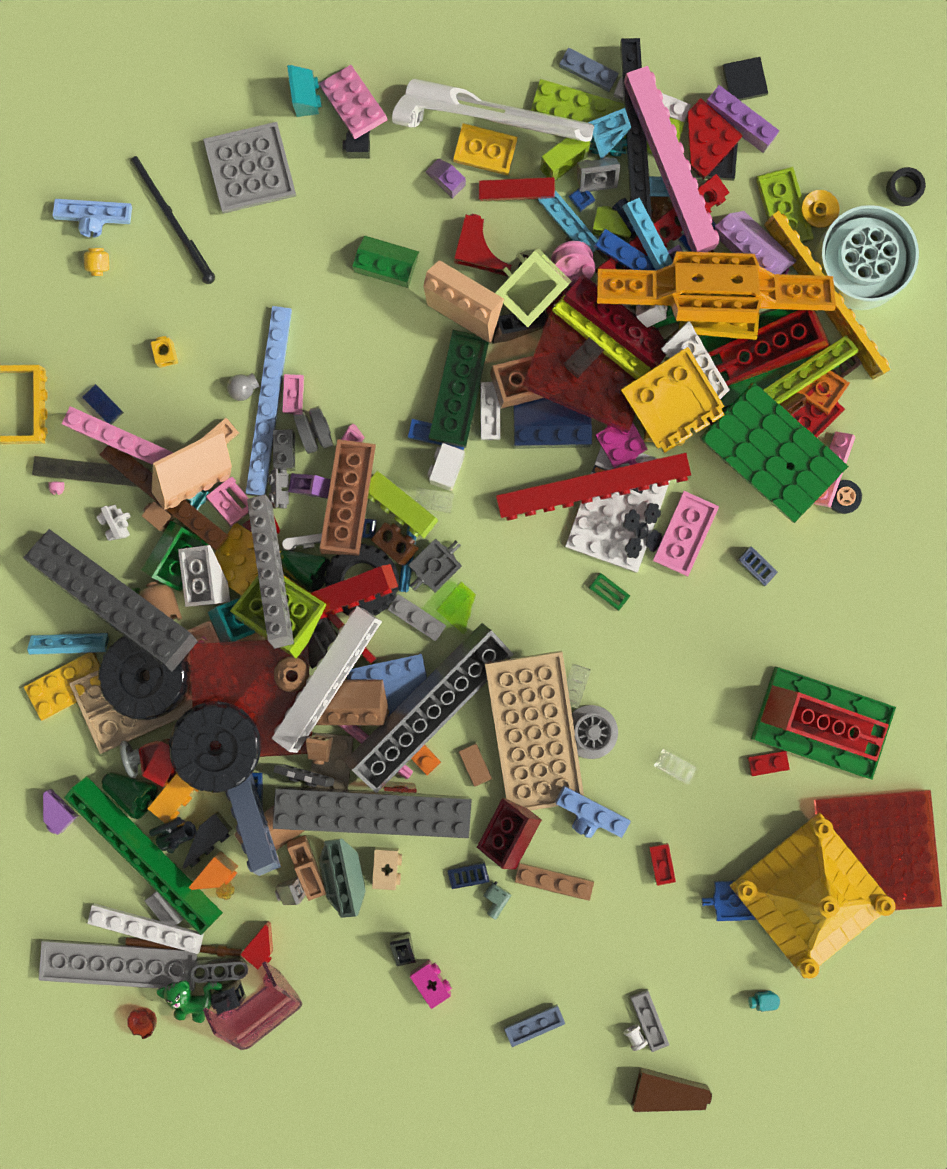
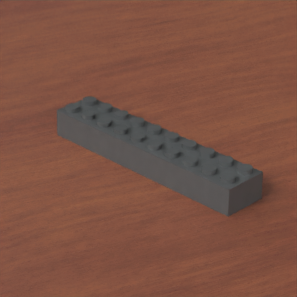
(111, 600)
(427, 708)
(371, 812)

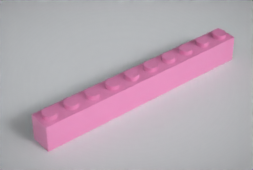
(671, 160)

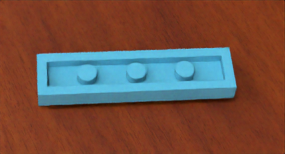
(568, 220)
(647, 234)
(68, 643)

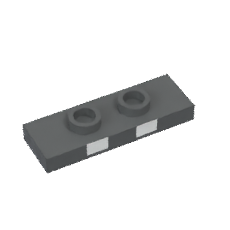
(297, 774)

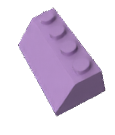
(745, 235)

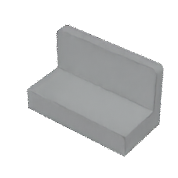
(163, 909)

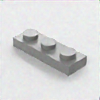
(416, 617)

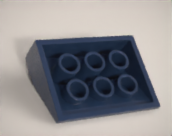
(550, 425)

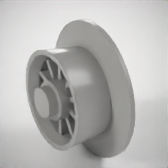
(594, 731)

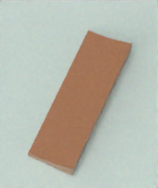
(347, 498)

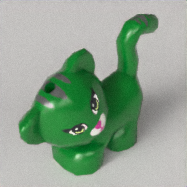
(179, 996)

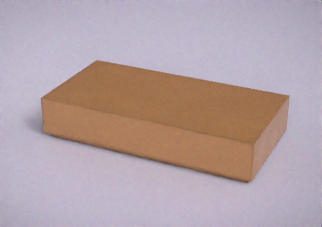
(475, 765)

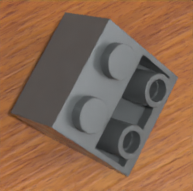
(320, 640)

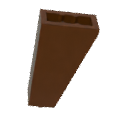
(665, 1092)

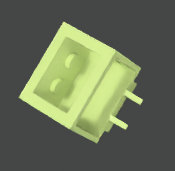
(532, 286)

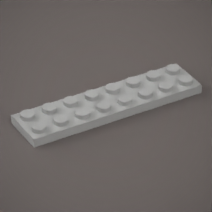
(114, 964)

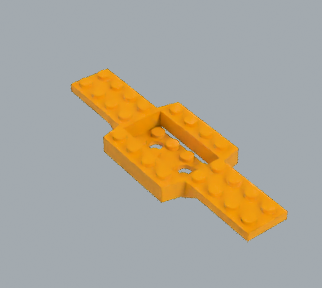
(716, 271)

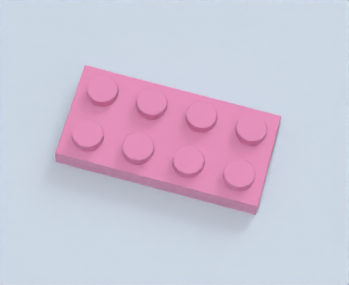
(353, 101)
(685, 533)

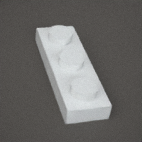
(489, 412)

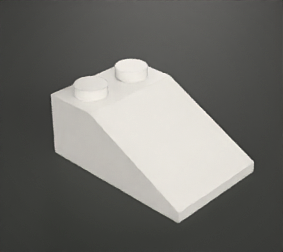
(202, 577)

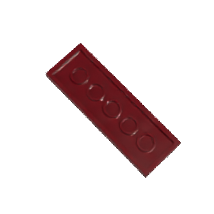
(617, 322)

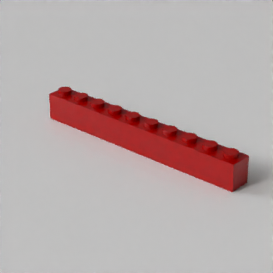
(594, 485)

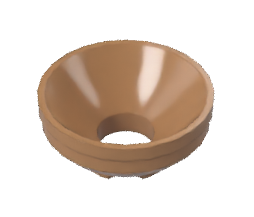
(284, 666)

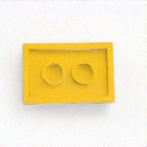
(485, 149)

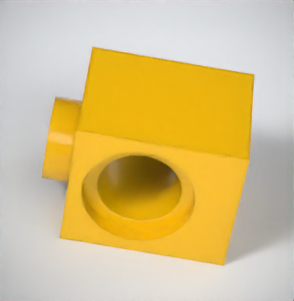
(170, 357)

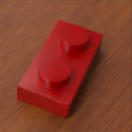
(768, 763)
(662, 864)

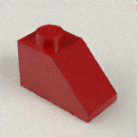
(260, 947)

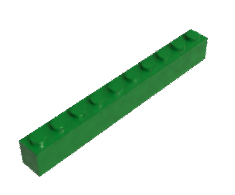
(142, 855)

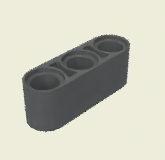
(227, 974)

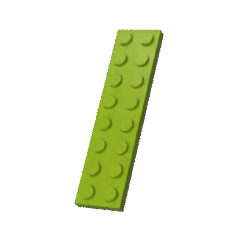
(579, 105)

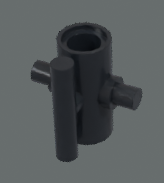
(173, 833)

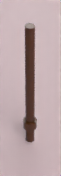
(220, 950)

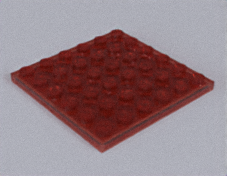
(594, 392)
(245, 677)
(892, 841)

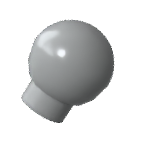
(241, 386)

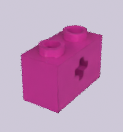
(432, 994)

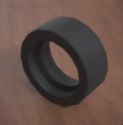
(913, 174)

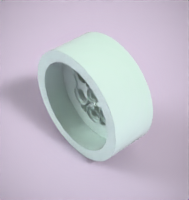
(892, 234)

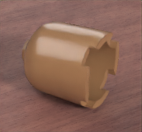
(162, 598)

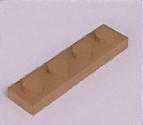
(554, 881)

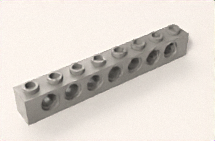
(270, 572)

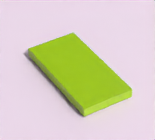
(782, 193)

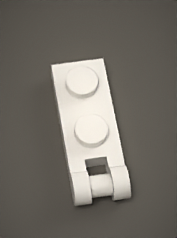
(305, 541)

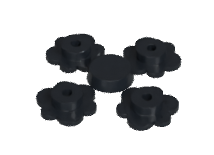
(641, 529)

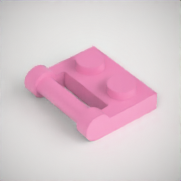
(226, 505)

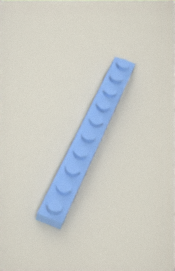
(268, 401)

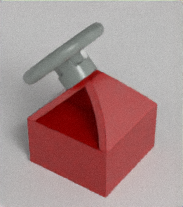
(153, 759)

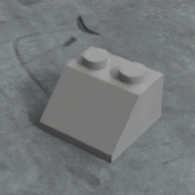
(598, 174)

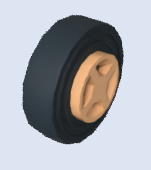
(850, 499)

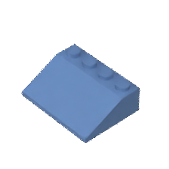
(398, 675)

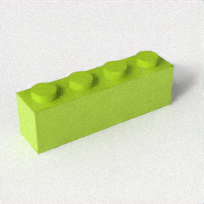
(404, 508)

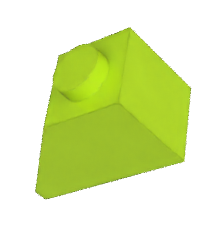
(610, 220)

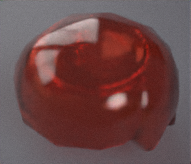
(142, 1022)

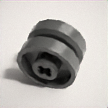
(316, 428)

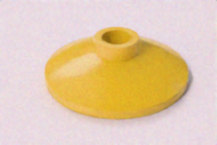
(826, 203)

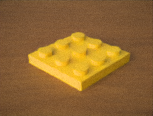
(238, 559)

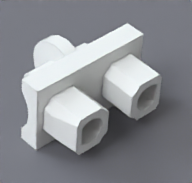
(116, 522)

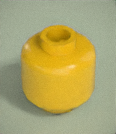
(96, 261)

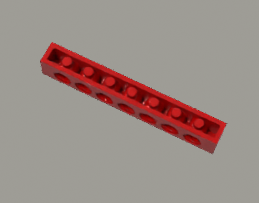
(712, 187)

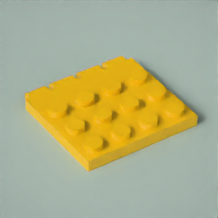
(673, 400)

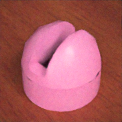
(56, 486)

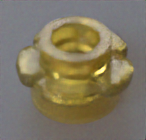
(225, 895)

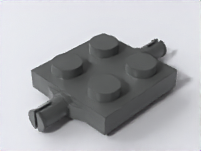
(435, 565)

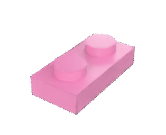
(293, 394)

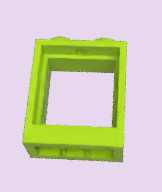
(564, 157)

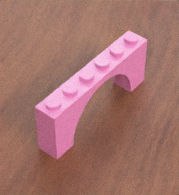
(113, 436)

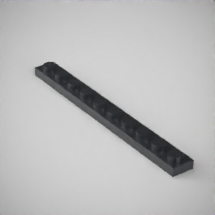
(635, 137)

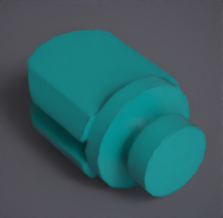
(764, 1001)

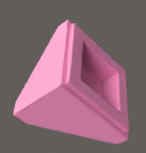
(353, 434)

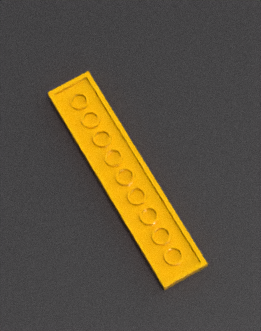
(842, 317)

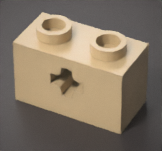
(385, 880)

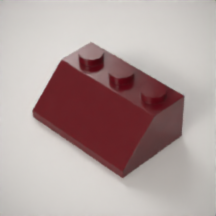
(508, 834)

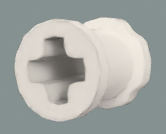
(635, 1037)

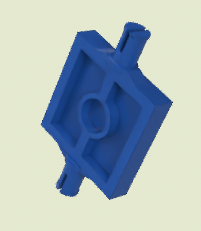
(727, 903)

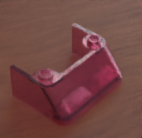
(259, 1014)

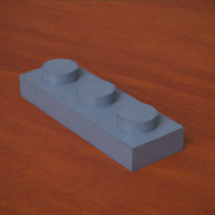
(588, 69)
(534, 1025)

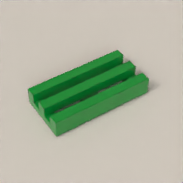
(604, 597)

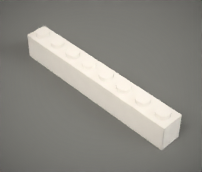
(326, 679)

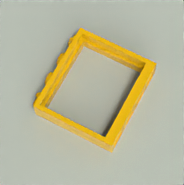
(40, 411)

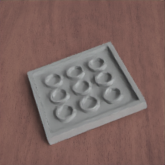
(249, 167)

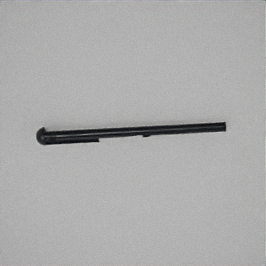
(208, 276)

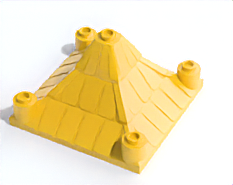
(812, 895)

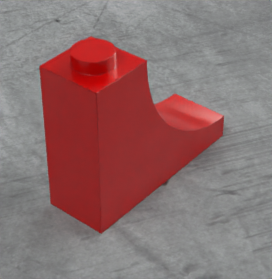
(473, 250)

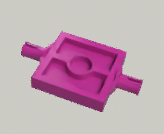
(621, 446)

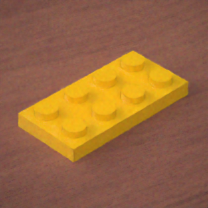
(53, 692)

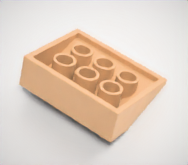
(462, 300)
(191, 470)

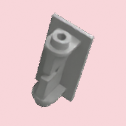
(277, 481)

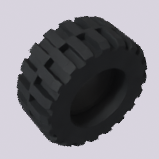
(369, 555)

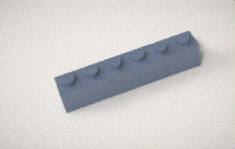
(253, 828)

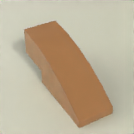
(306, 867)

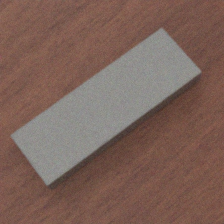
(649, 1020)

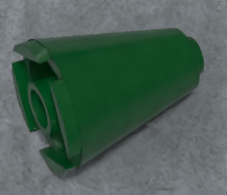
(305, 568)
(129, 793)

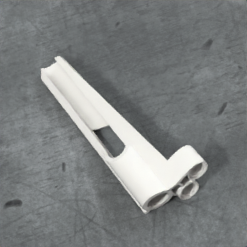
(445, 98)

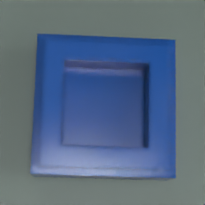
(581, 200)

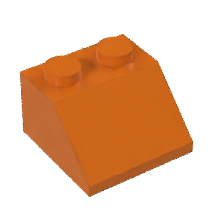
(216, 873)

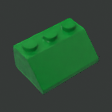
(385, 261)
(164, 560)

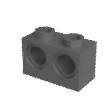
(284, 450)

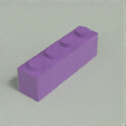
(742, 118)

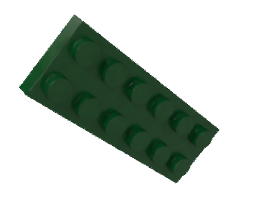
(459, 389)

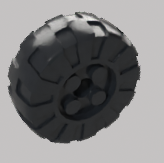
(128, 690)
(214, 768)

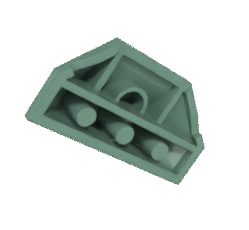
(342, 877)

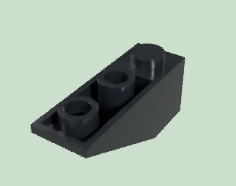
(209, 833)

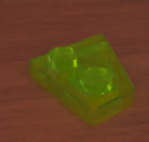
(458, 606)

